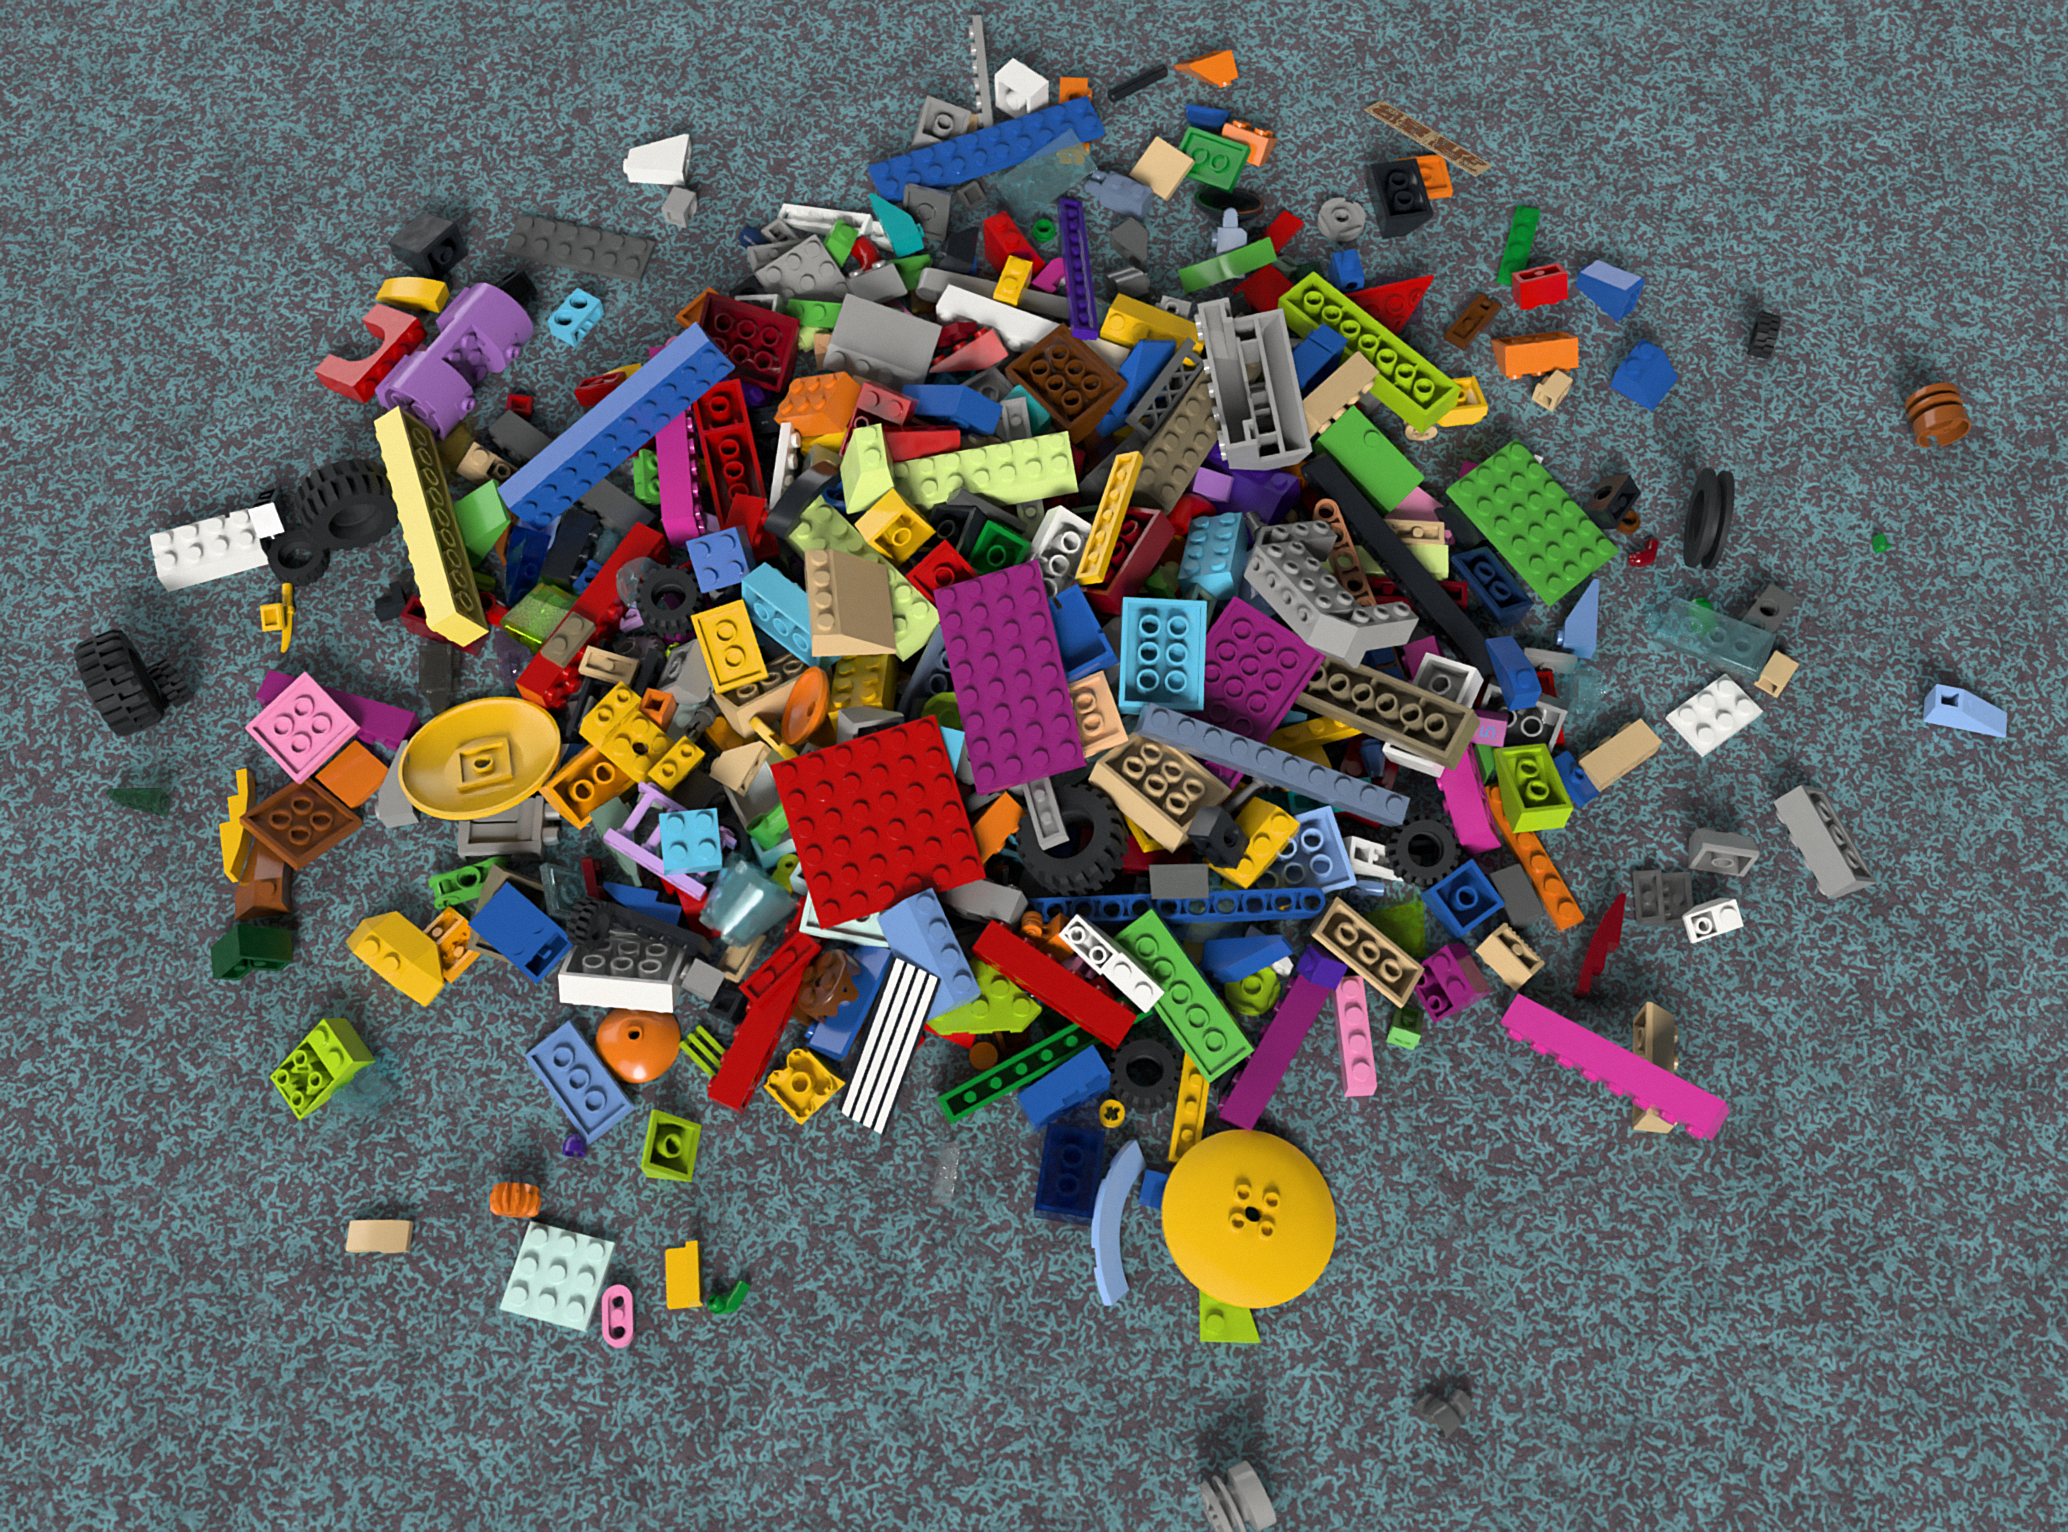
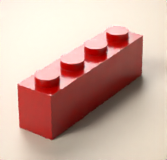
(921, 441)

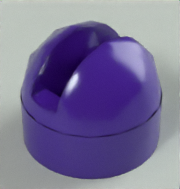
(574, 1143)

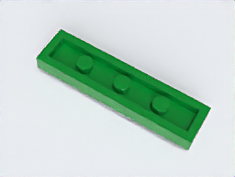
(1518, 243)

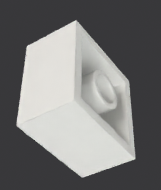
(1020, 90)

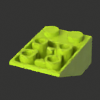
(321, 1065)

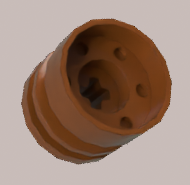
(1937, 412)

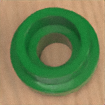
(1043, 225)

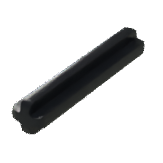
(1137, 83)

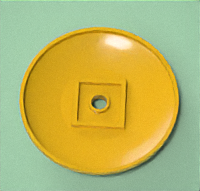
(447, 754)
(1226, 1252)

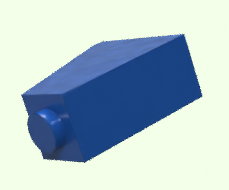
(1610, 288)

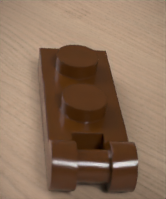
(1472, 322)

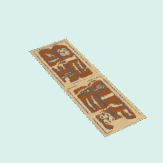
(1428, 138)

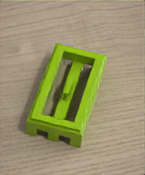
(692, 1038)

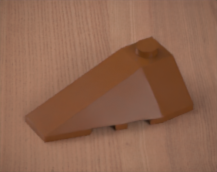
(264, 885)

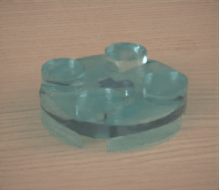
(629, 576)

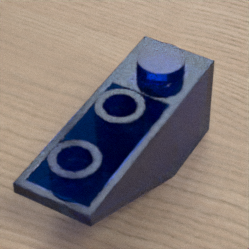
(524, 562)

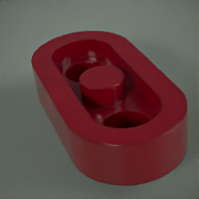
(591, 870)

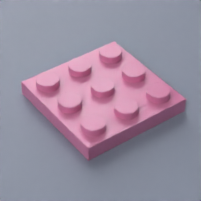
(302, 728)

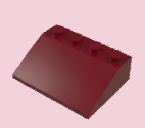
(755, 340)

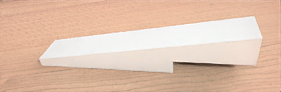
(821, 220)

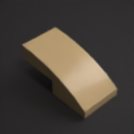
(379, 1236)

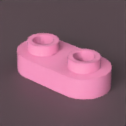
(617, 1317)

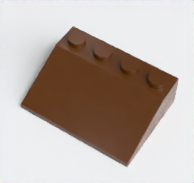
(1067, 382)

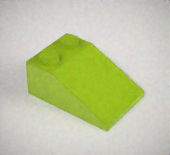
(1531, 788)

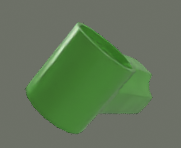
(769, 827)

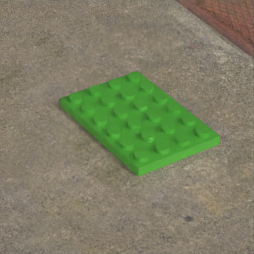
(1532, 522)

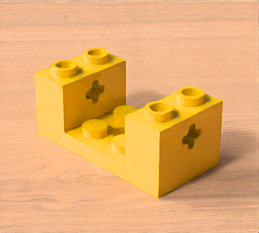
(617, 725)

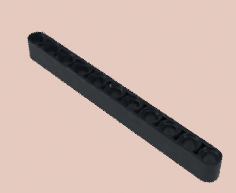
(1399, 564)

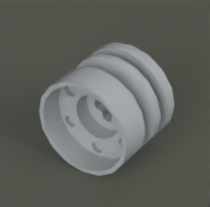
(1237, 1503)

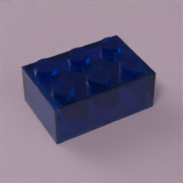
(1069, 1174)

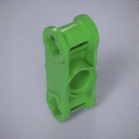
(455, 883)

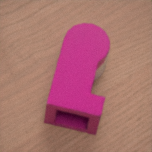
(1050, 278)

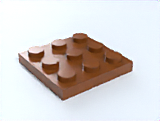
(300, 822)

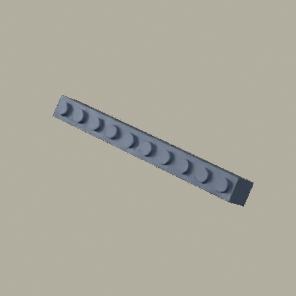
(1271, 765)

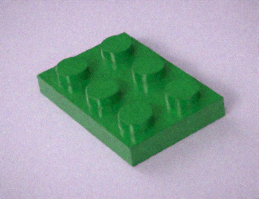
(1215, 158)

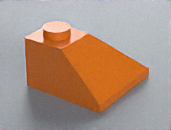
(1212, 68)

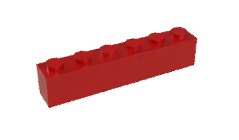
(1054, 984)

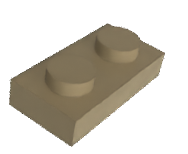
(568, 640)

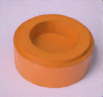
(983, 1056)

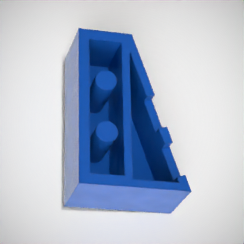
(1064, 1088)

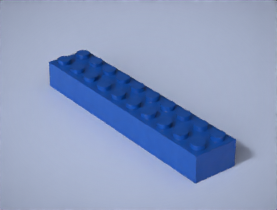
(616, 427)

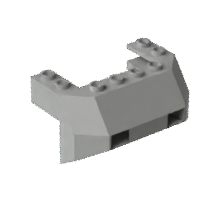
(1256, 407)

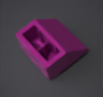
(1450, 982)

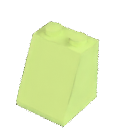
(867, 469)

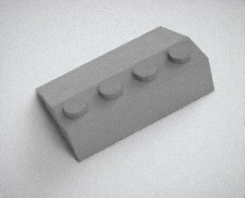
(881, 344)

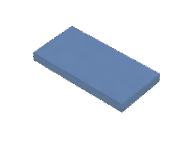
(580, 1082)

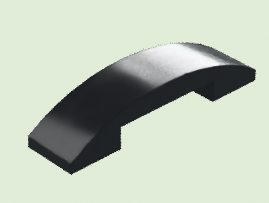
(799, 496)

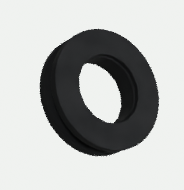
(1708, 518)

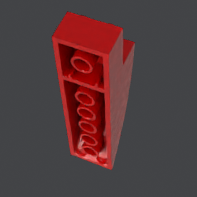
(730, 453)

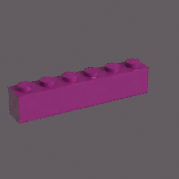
(377, 720)
(1273, 1055)

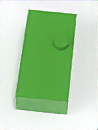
(1369, 461)

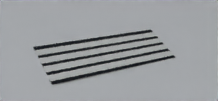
(888, 1045)

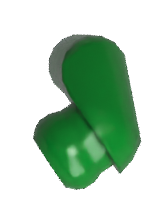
(730, 1302)

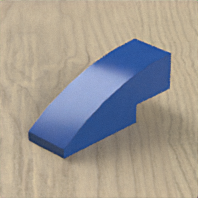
(645, 902)

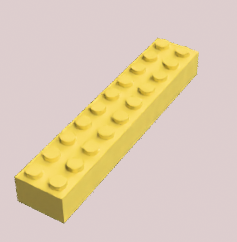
(430, 528)

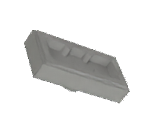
(1551, 660)

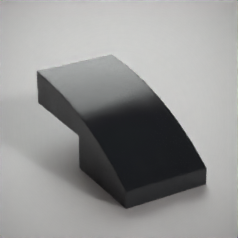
(729, 1006)

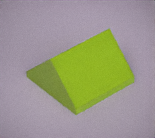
(670, 1147)

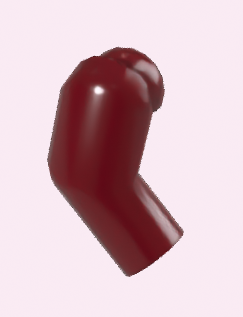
(1644, 557)

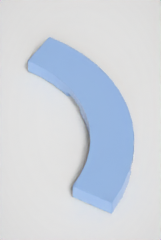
(1107, 1219)

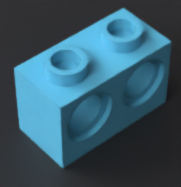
(575, 317)

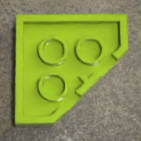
(998, 1007)

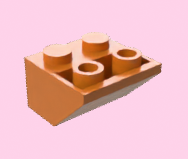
(1259, 140)

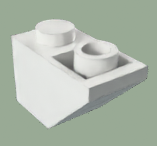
(1712, 919)

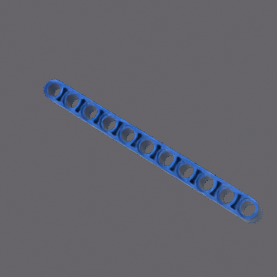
(1183, 913)

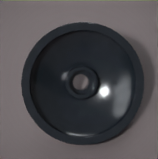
(1215, 201)

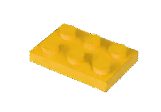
(729, 646)

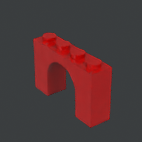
(358, 379)

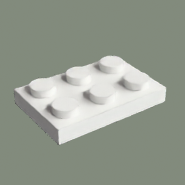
(1714, 715)

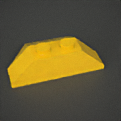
(400, 955)

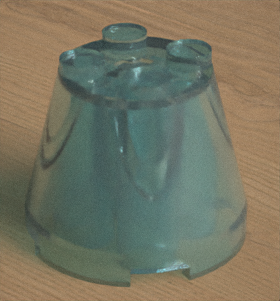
(745, 901)

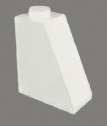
(660, 161)

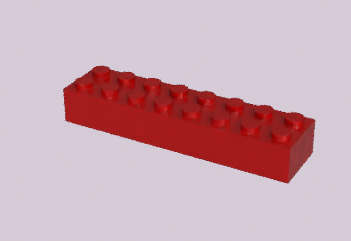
(601, 604)

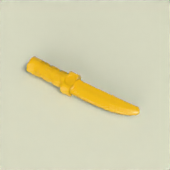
(289, 610)

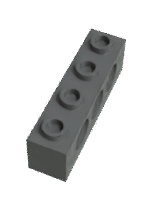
(1772, 602)

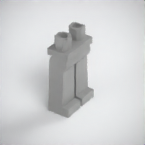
(519, 823)

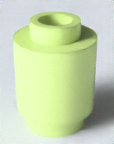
(806, 337)

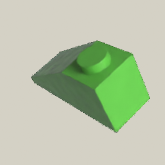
(840, 241)

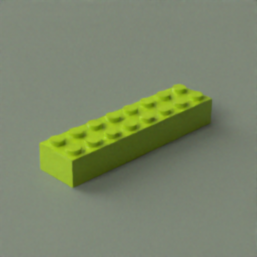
(1405, 379)

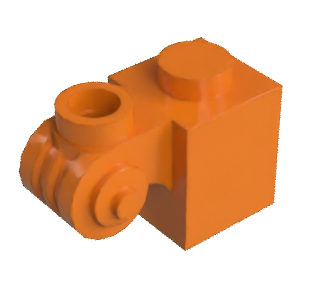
(1045, 935)

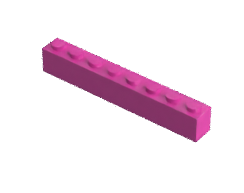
(1616, 1067)

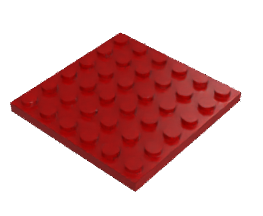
(877, 821)

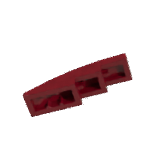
(1604, 940)

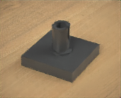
(930, 209)

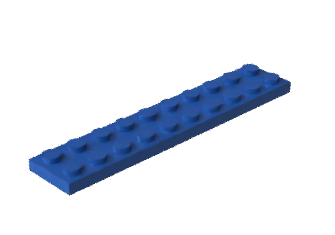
(984, 149)

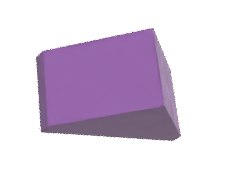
(1211, 485)

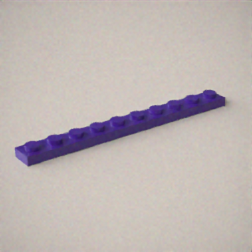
(1077, 270)

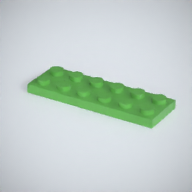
(1190, 1003)

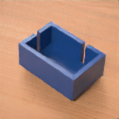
(1317, 358)
(1080, 636)

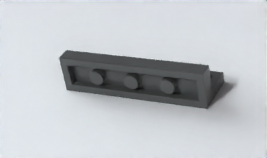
(1161, 381)

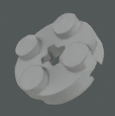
(1337, 230)

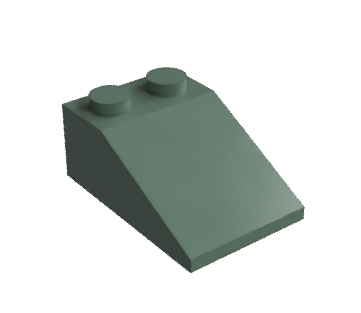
(613, 816)

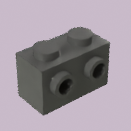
(1521, 903)

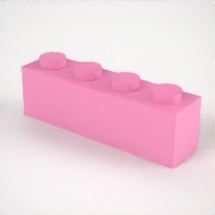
(1354, 1037)

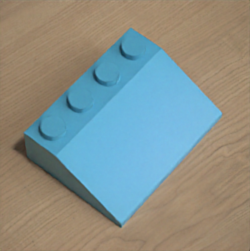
(1162, 654)

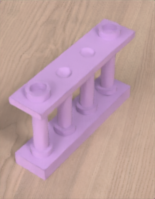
(646, 852)

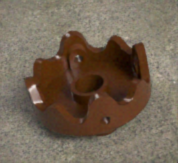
(824, 984)

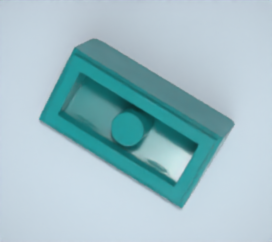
(1038, 417)

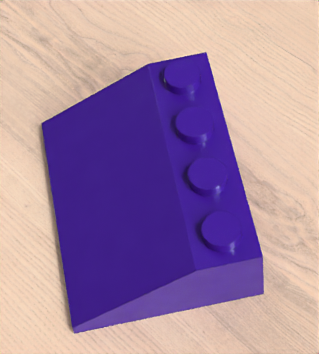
(1266, 492)

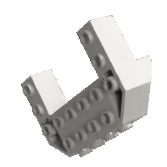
(1325, 616)

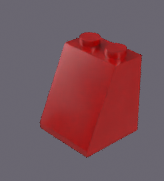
(1005, 238)

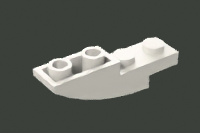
(1113, 961)

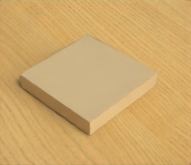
(1162, 168)

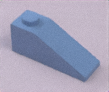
(1580, 628)

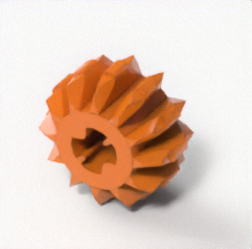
(515, 1200)

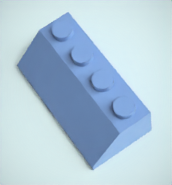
(923, 938)

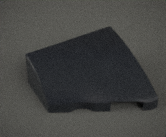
(1462, 528)

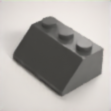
(1527, 725)

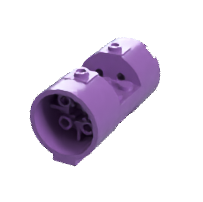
(478, 335)

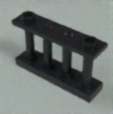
(651, 670)

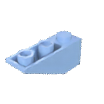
(1963, 711)

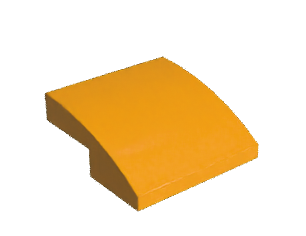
(452, 935)

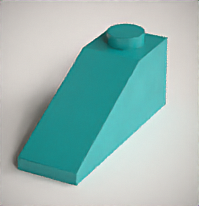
(898, 227)

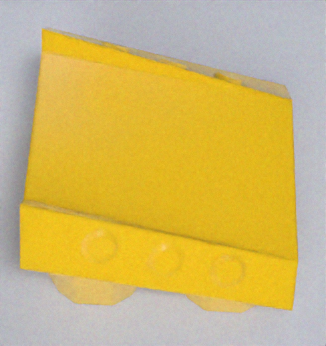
(804, 1083)

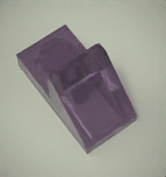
(509, 654)

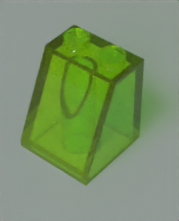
(537, 616)

